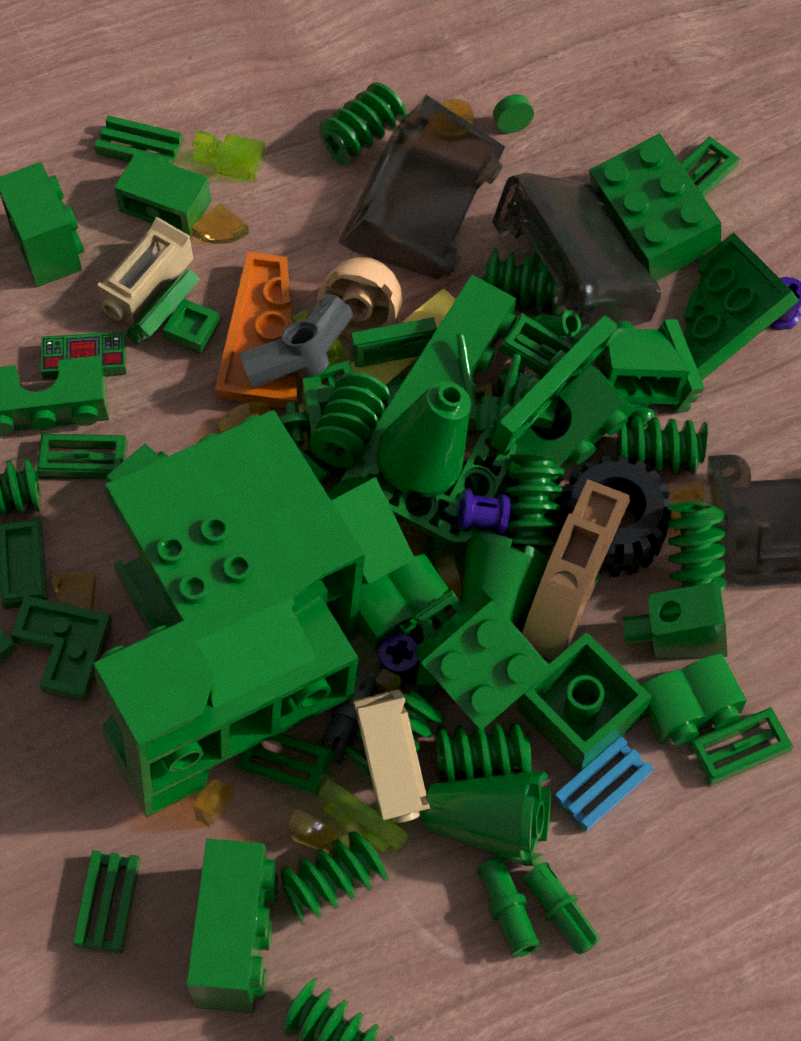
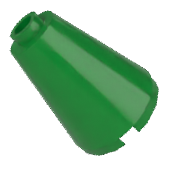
(427, 441)
(503, 572)
(493, 814)

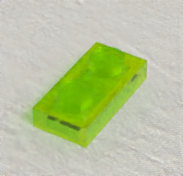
(347, 807)

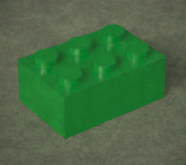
(657, 206)
(232, 926)

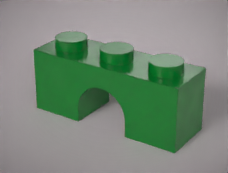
(74, 398)
(594, 410)

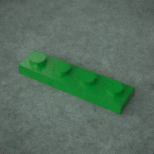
(541, 394)

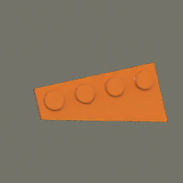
(258, 318)

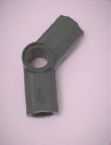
(302, 345)

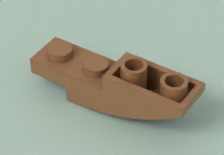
(573, 569)

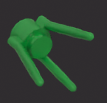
(490, 406)

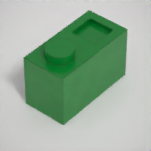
(164, 191)

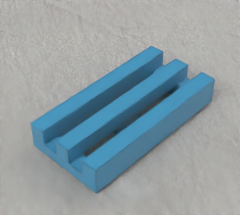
(630, 758)

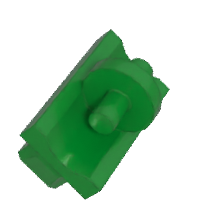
(313, 400)

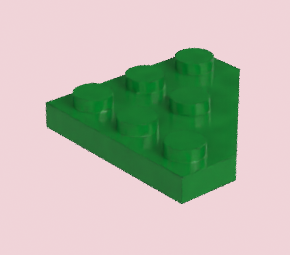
(732, 303)

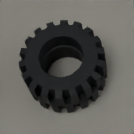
(647, 503)

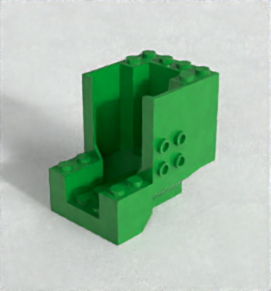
(243, 605)

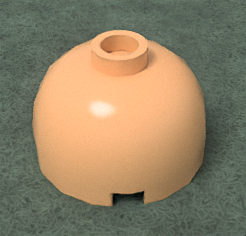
(368, 289)

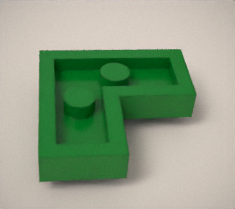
(75, 643)

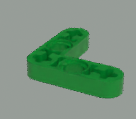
(442, 528)

